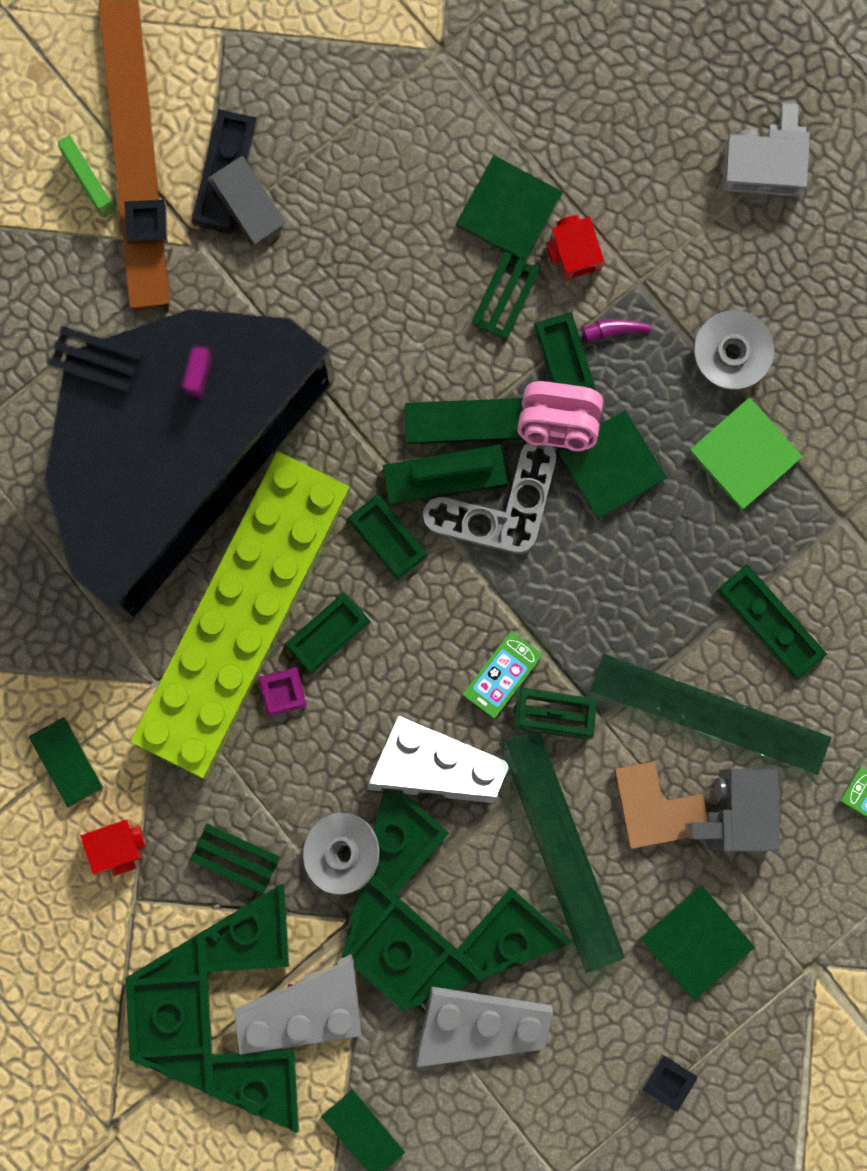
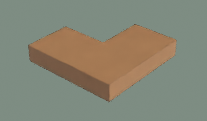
(646, 814)

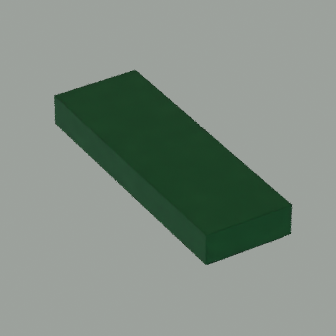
(462, 421)
(402, 490)
(771, 622)

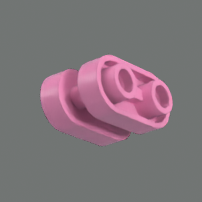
(560, 415)

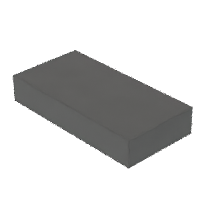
(246, 200)

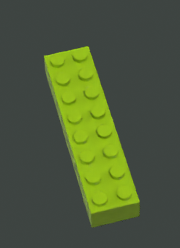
(241, 615)

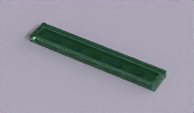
(710, 714)
(562, 851)

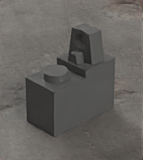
(746, 814)

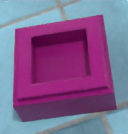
(197, 372)
(282, 692)

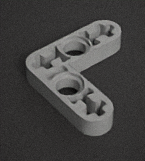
(500, 521)

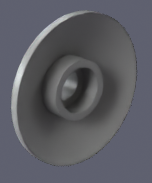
(748, 336)
(325, 850)

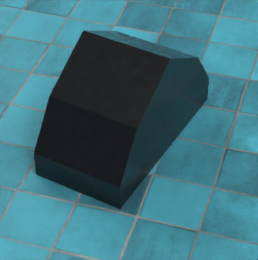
(155, 467)

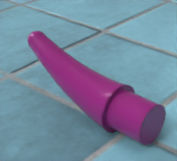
(611, 327)

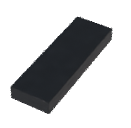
(230, 140)

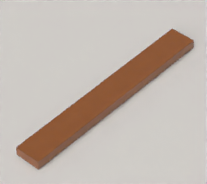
(133, 145)

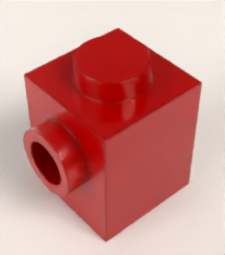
(575, 247)
(114, 847)

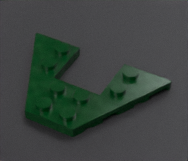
(403, 951)
(173, 1013)

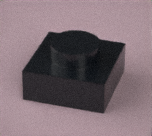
(146, 221)
(669, 1083)

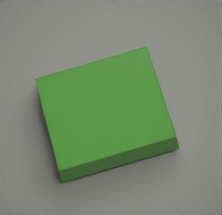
(745, 454)

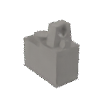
(769, 163)

